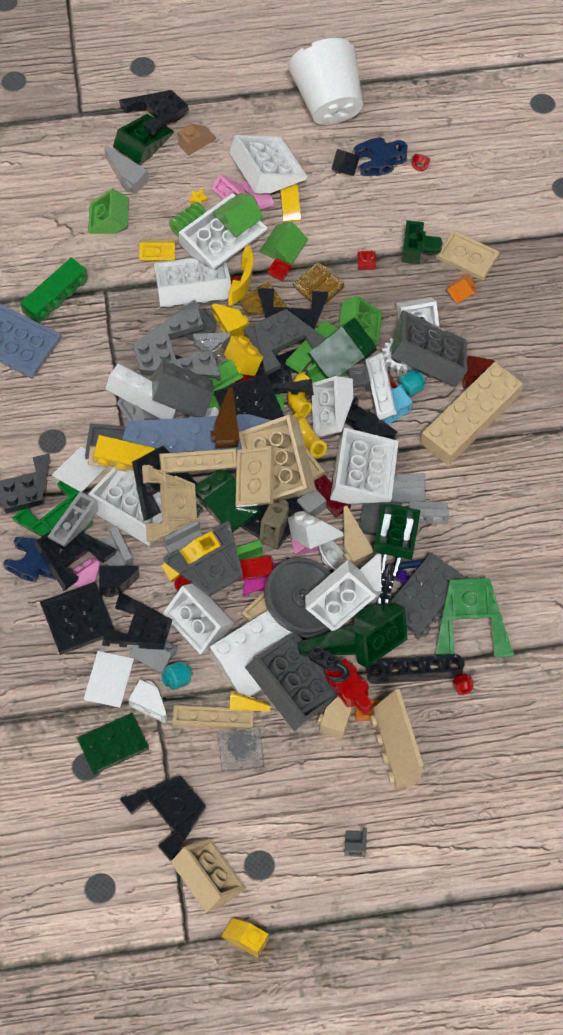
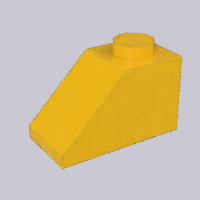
(229, 319)
(246, 936)

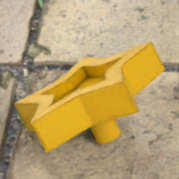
(198, 197)

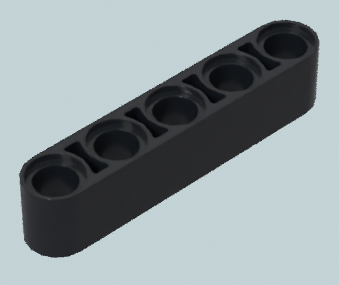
(423, 663)

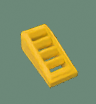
(244, 702)

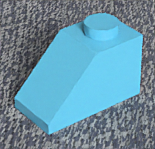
(402, 403)

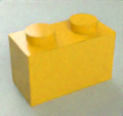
(243, 354)

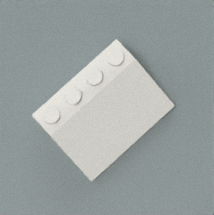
(266, 163)
(212, 242)
(190, 280)
(364, 468)
(120, 503)
(242, 646)

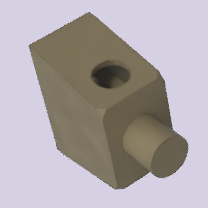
(276, 517)

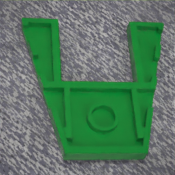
(472, 601)

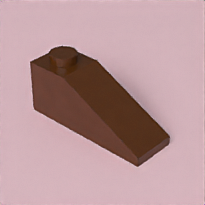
(225, 430)

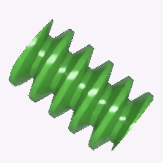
(186, 217)

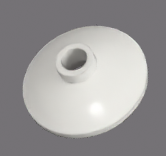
(332, 554)

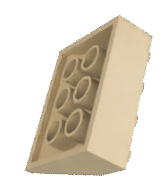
(291, 462)
(397, 741)

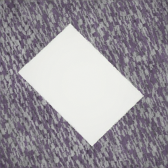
(77, 472)
(108, 679)

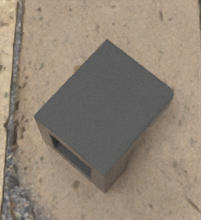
(360, 377)
(356, 843)

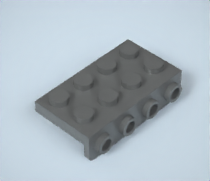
(426, 594)

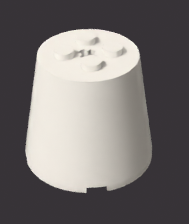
(328, 80)

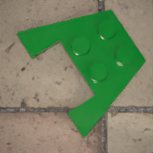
(47, 523)

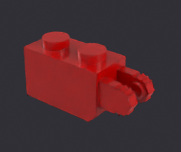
(353, 690)

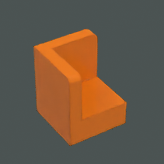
(462, 288)

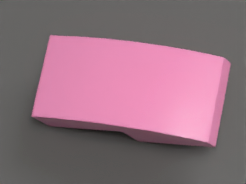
(263, 200)

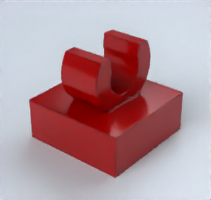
(366, 260)

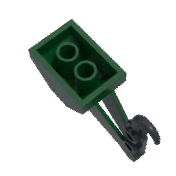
(395, 538)
(372, 636)

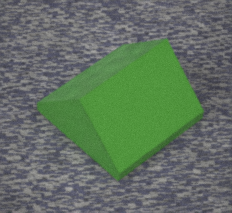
(239, 214)
(284, 243)

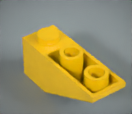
(193, 551)

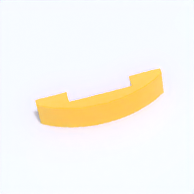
(290, 204)
(240, 288)

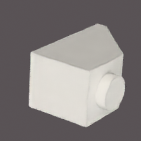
(148, 700)

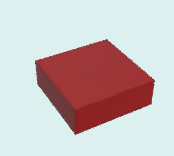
(279, 269)

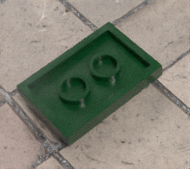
(112, 743)

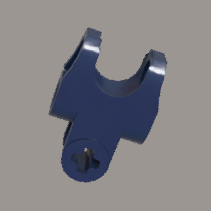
(382, 156)
(31, 565)

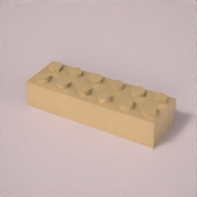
(471, 413)

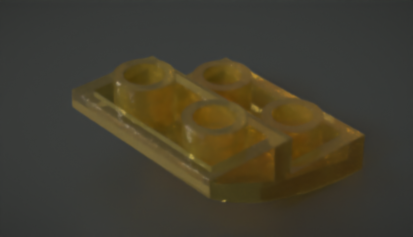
(318, 279)

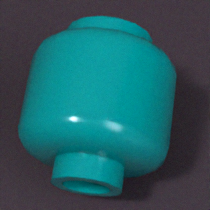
(412, 382)
(177, 675)

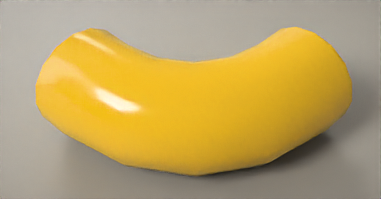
(299, 403)
(312, 442)

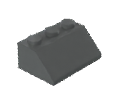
(181, 389)

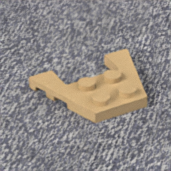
(177, 503)

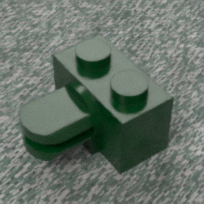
(417, 243)

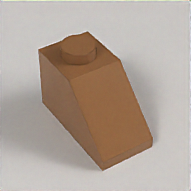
(194, 138)

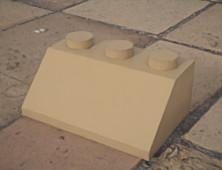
(207, 874)

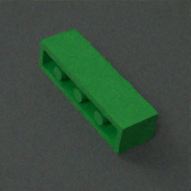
(54, 290)

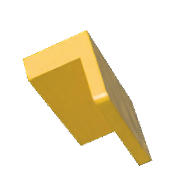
(157, 249)

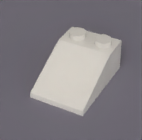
(331, 404)

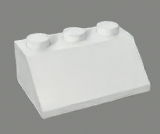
(340, 596)
(198, 618)

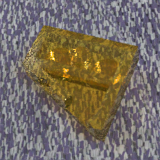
(252, 304)

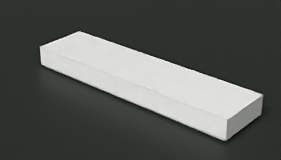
(381, 386)

